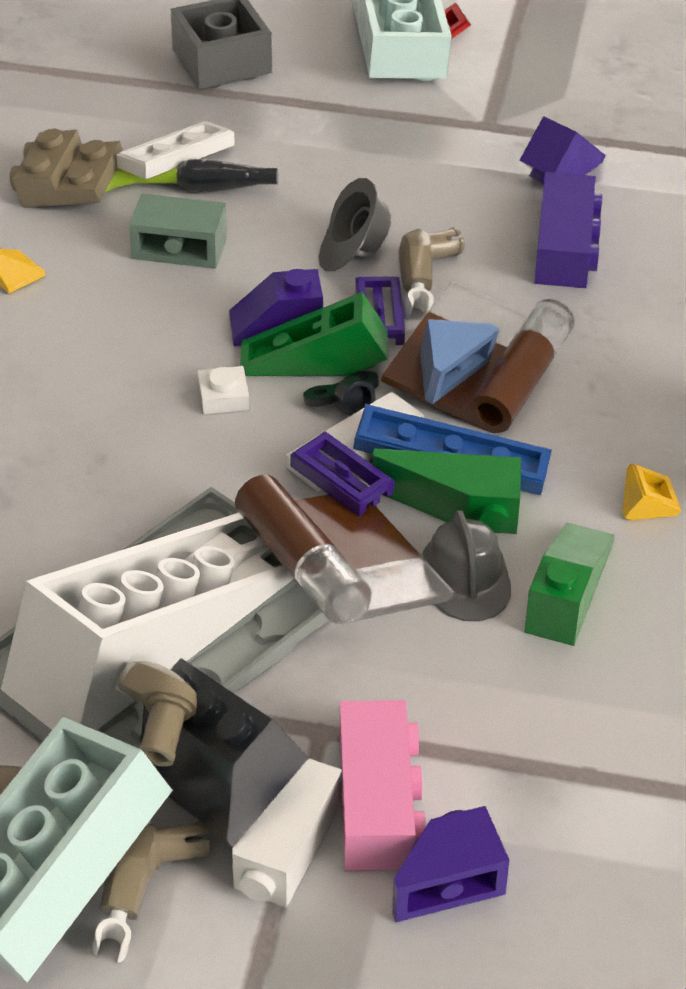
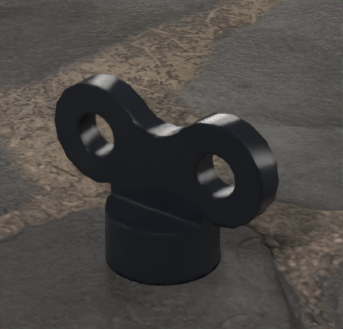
(348, 395)

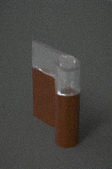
(518, 361)
(341, 560)

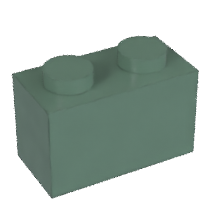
(178, 230)

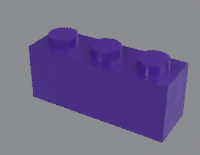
(568, 230)

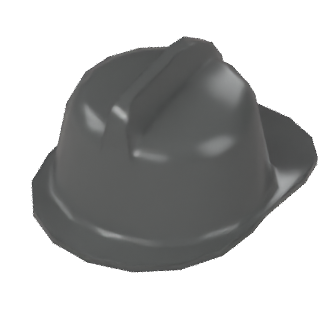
(355, 226)
(472, 565)

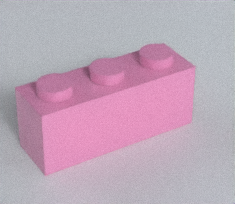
(378, 784)

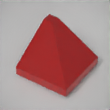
(456, 20)

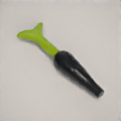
(203, 176)

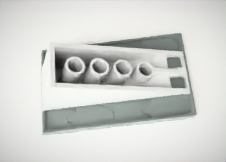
(183, 590)

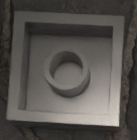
(221, 42)

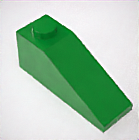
(321, 343)
(442, 483)
(566, 583)

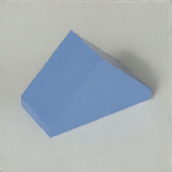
(453, 353)

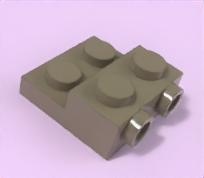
(64, 170)

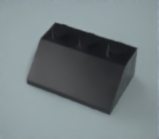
(227, 758)

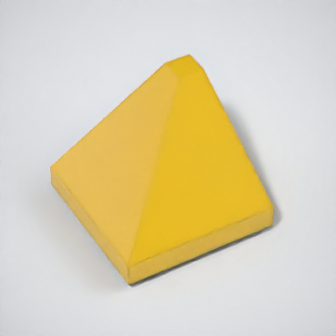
(17, 270)
(648, 494)

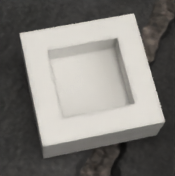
(223, 390)

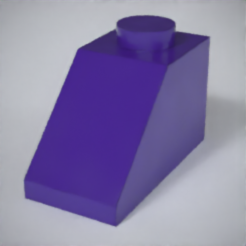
(559, 151)
(276, 301)
(451, 865)

